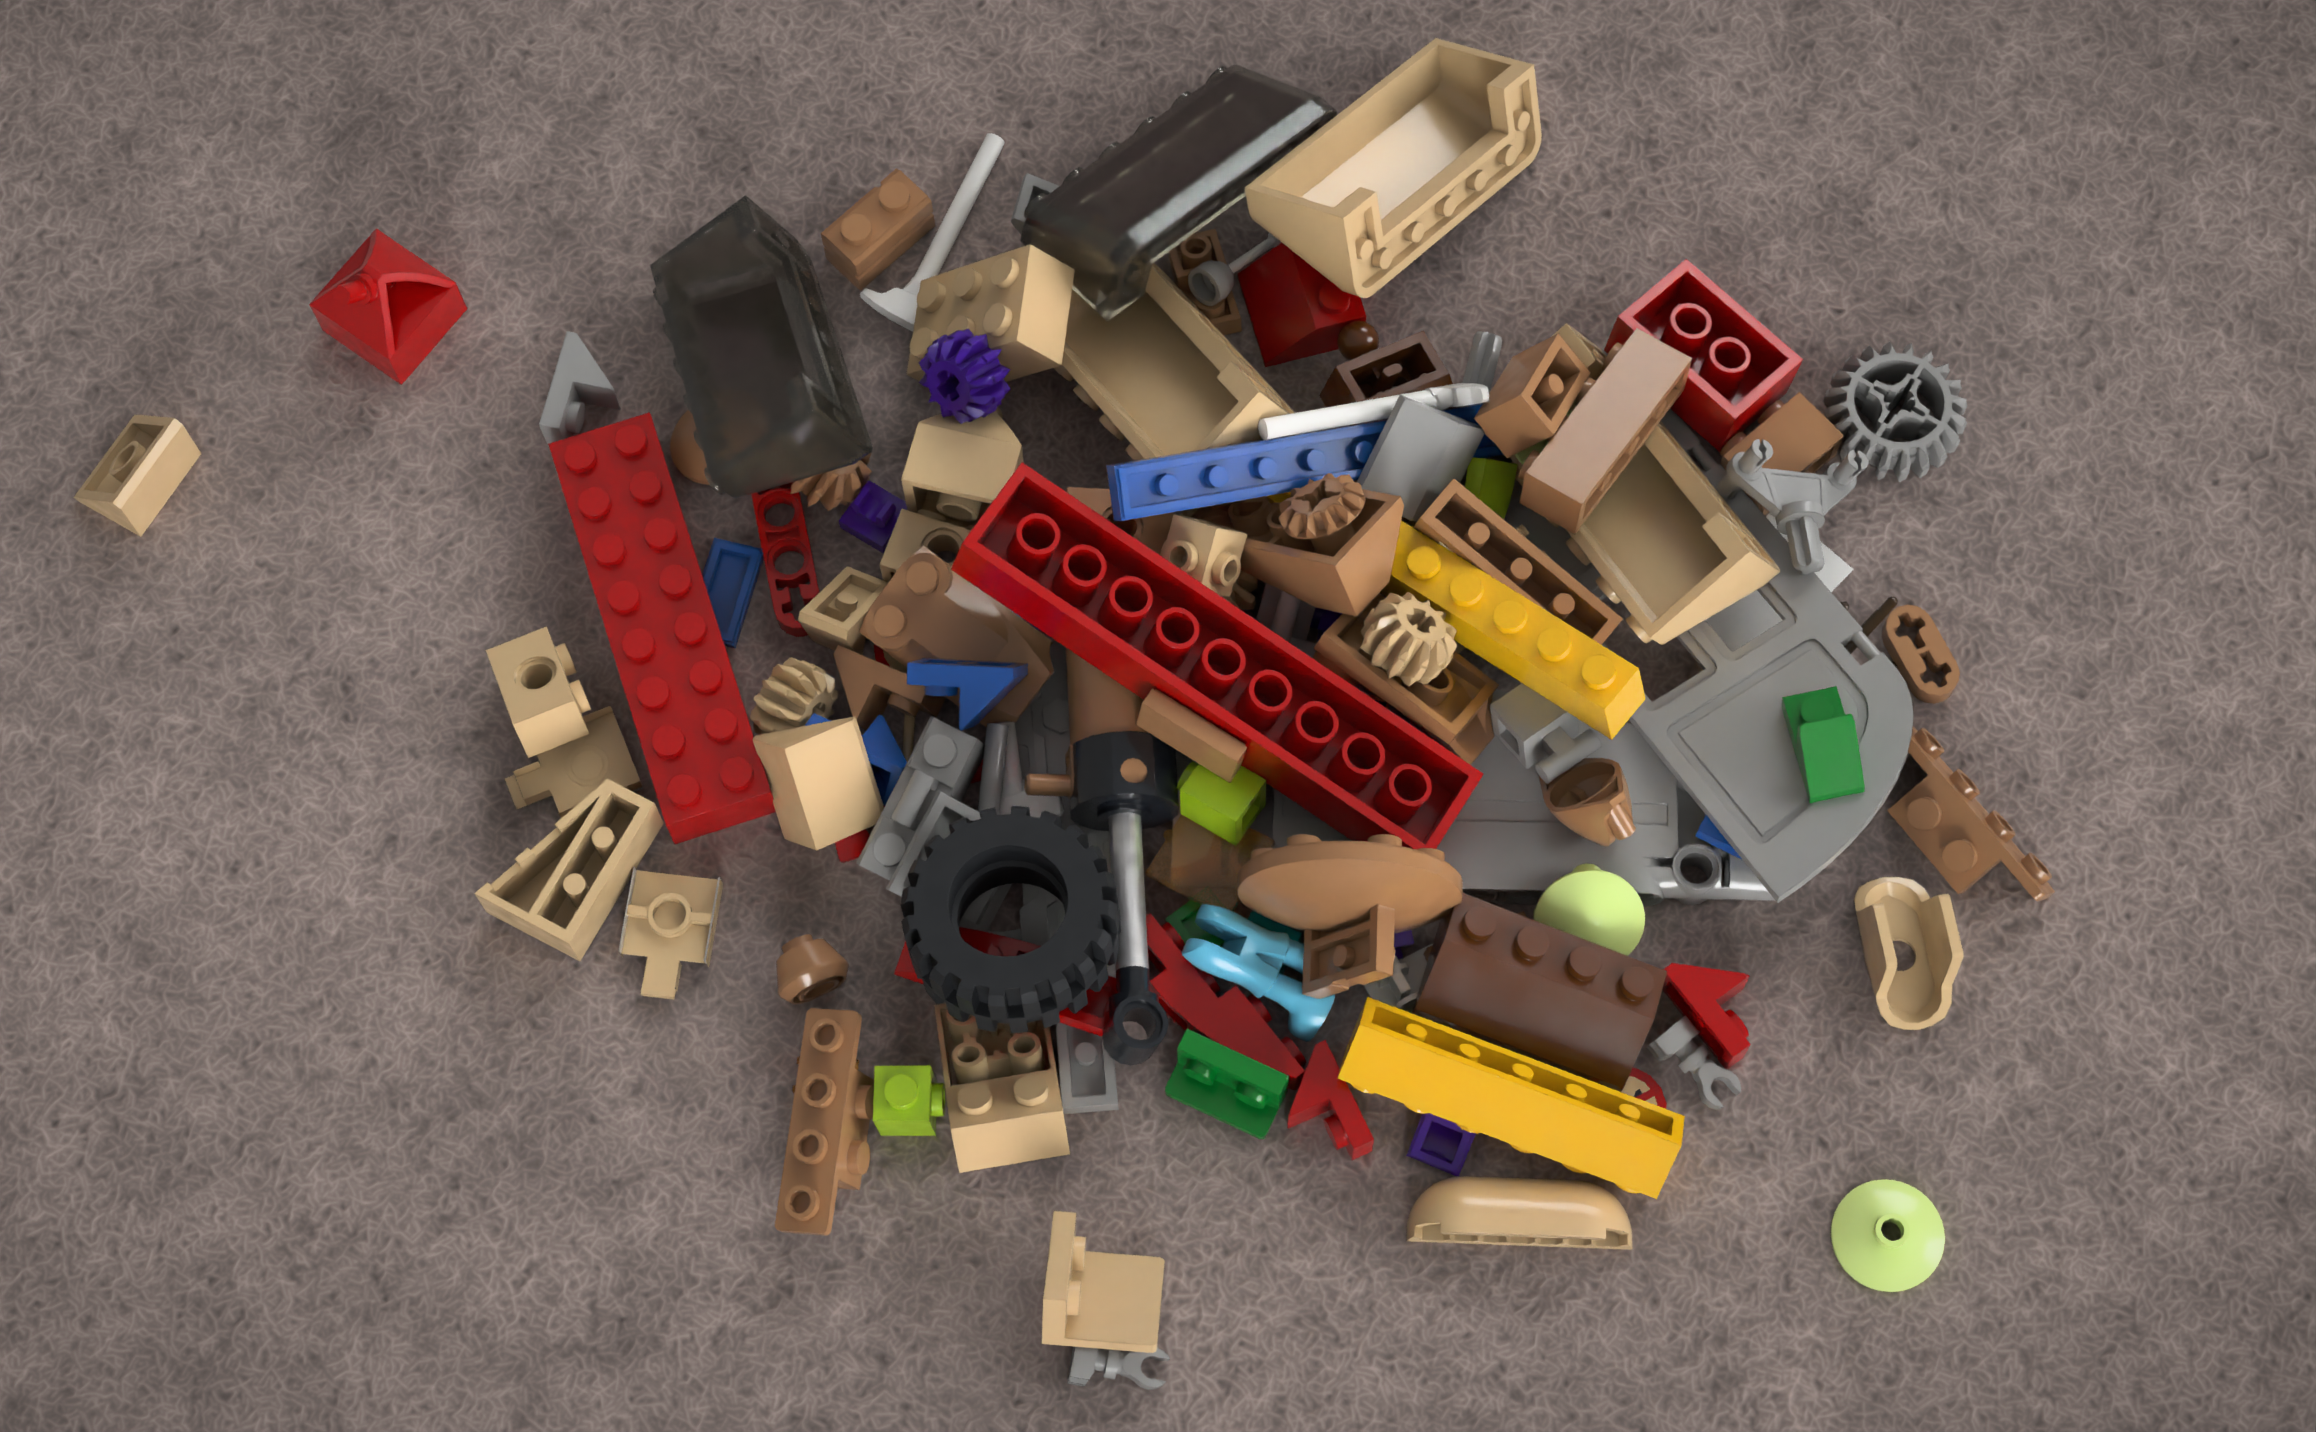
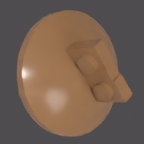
(1348, 902)

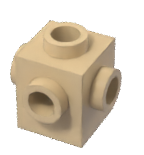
(1205, 552)

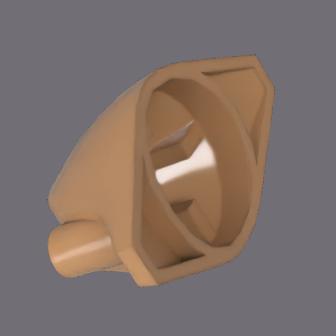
(1592, 800)

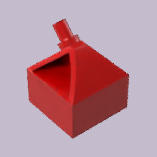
(388, 306)

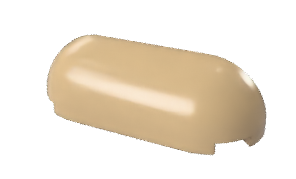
(1519, 1213)

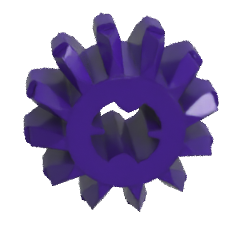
(964, 376)

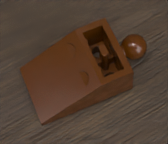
(1372, 372)

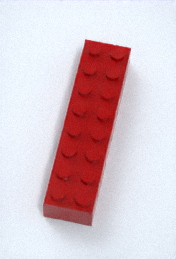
(662, 628)

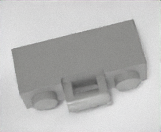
(940, 762)

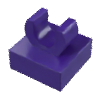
(872, 516)

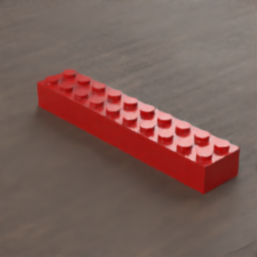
(1172, 634)

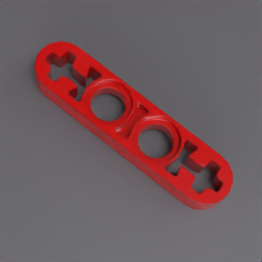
(781, 539)

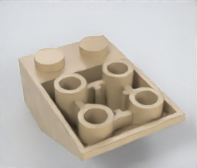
(1000, 1093)

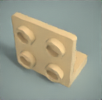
(1098, 1295)

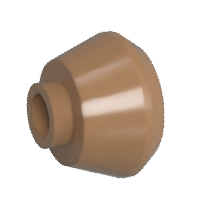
(809, 969)

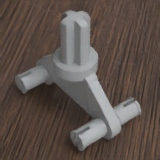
(1793, 497)

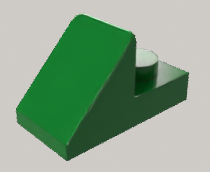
(1824, 744)

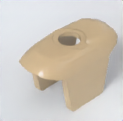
(1904, 912)

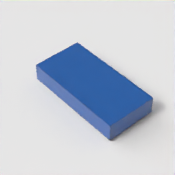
(730, 581)

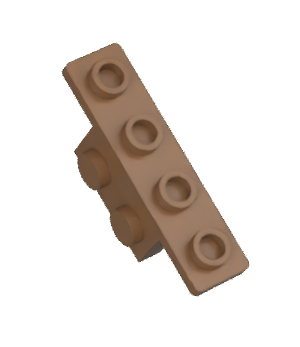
(1957, 830)
(827, 1123)

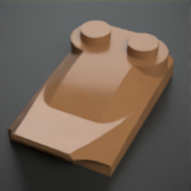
(943, 616)
(1449, 708)

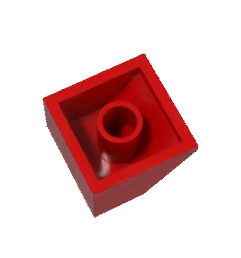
(1294, 307)

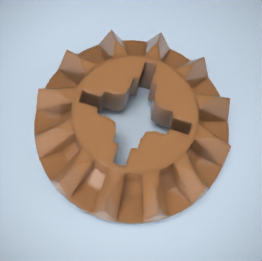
(1334, 504)

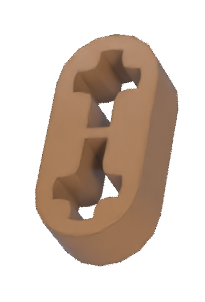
(1931, 648)

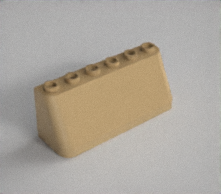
(1402, 164)
(1164, 374)
(1664, 534)

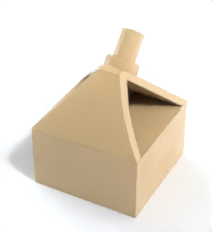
(959, 466)

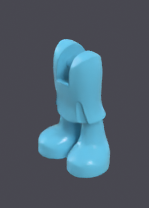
(1253, 960)

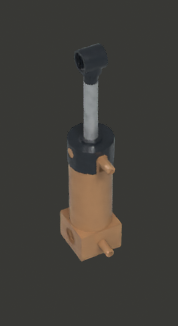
(1118, 784)

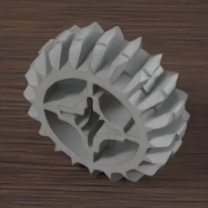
(1862, 386)

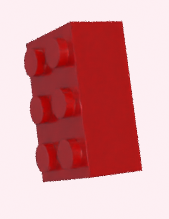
(1735, 359)

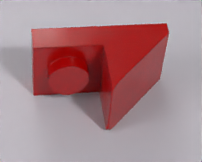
(1699, 996)
(1323, 1092)

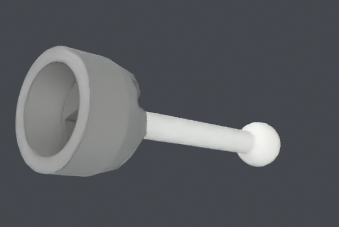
(1214, 279)

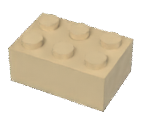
(1010, 297)

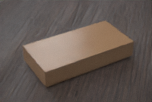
(1191, 735)

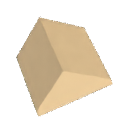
(140, 471)
(820, 781)

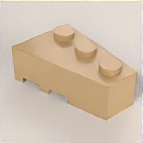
(577, 871)

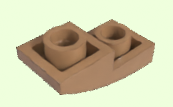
(1188, 255)

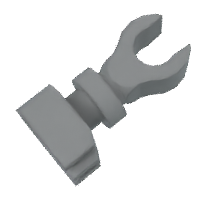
(1679, 1041)
(1112, 1362)

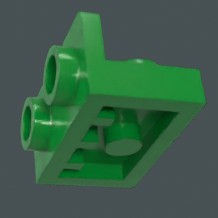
(1226, 1085)

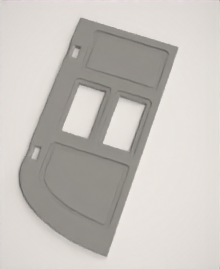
(1727, 723)

